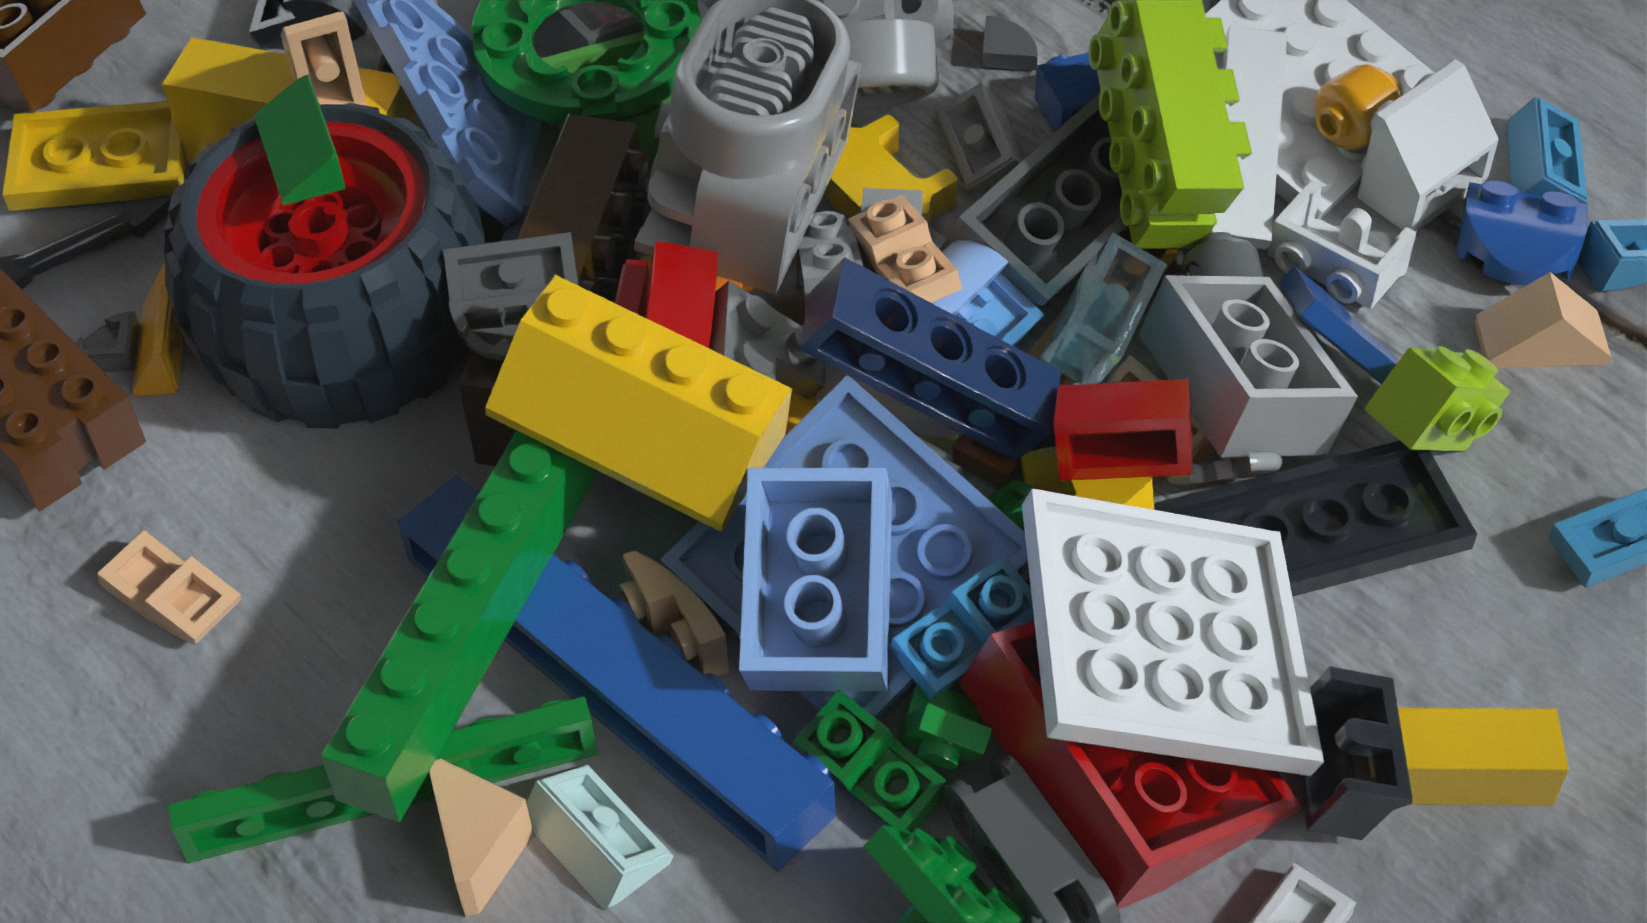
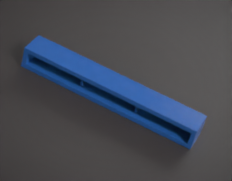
(651, 696)

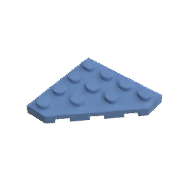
(465, 119)

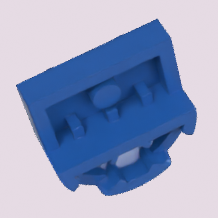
(1521, 232)

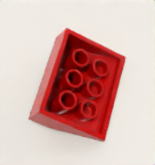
(1131, 811)

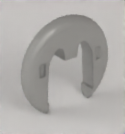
(1255, 465)

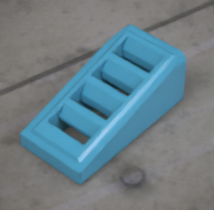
(1615, 254)

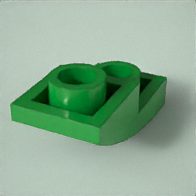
(872, 763)

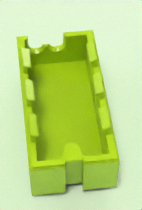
(1168, 119)

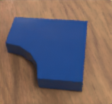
(1337, 325)

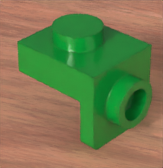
(943, 729)

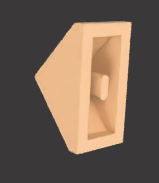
(1542, 328)
(481, 829)

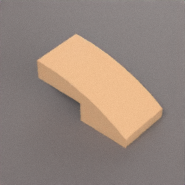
(167, 590)

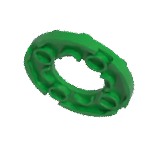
(525, 82)

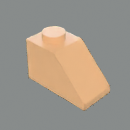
(327, 54)

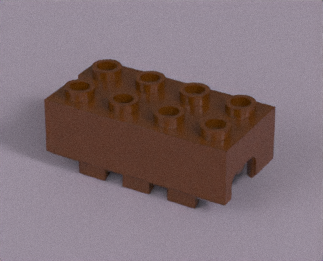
(54, 404)

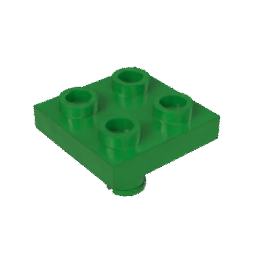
(938, 879)

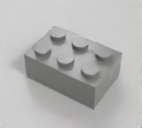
(1249, 365)

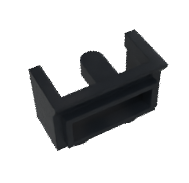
(1355, 721)

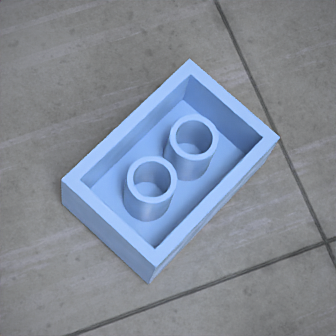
(816, 579)

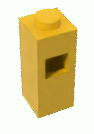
(1483, 755)

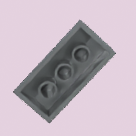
(1050, 208)

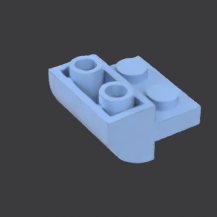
(987, 295)

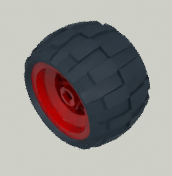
(327, 300)

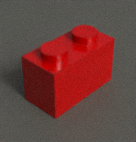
(1123, 430)

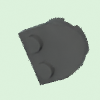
(497, 285)

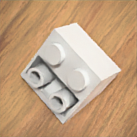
(1427, 149)

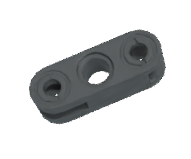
(1028, 848)

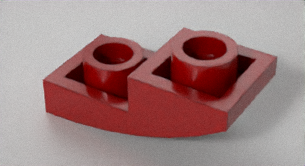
(682, 290)

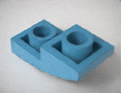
(949, 638)

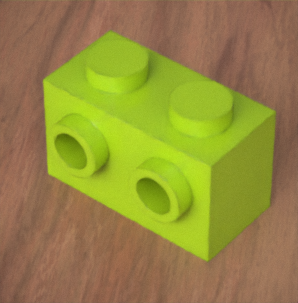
(1439, 399)

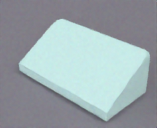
(595, 835)

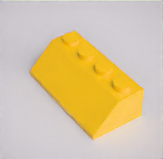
(639, 402)

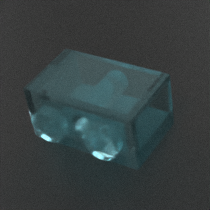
(1103, 311)

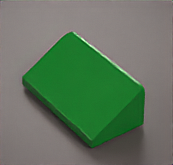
(299, 144)

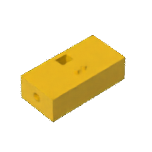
(226, 84)

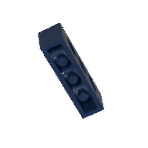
(930, 359)

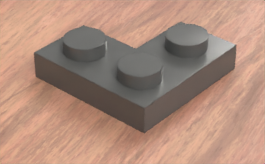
(763, 340)

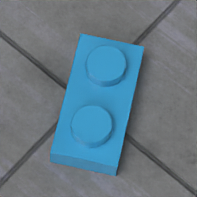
(1604, 539)

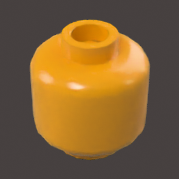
(1350, 101)

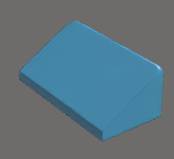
(1546, 151)

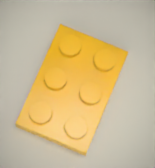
(93, 156)

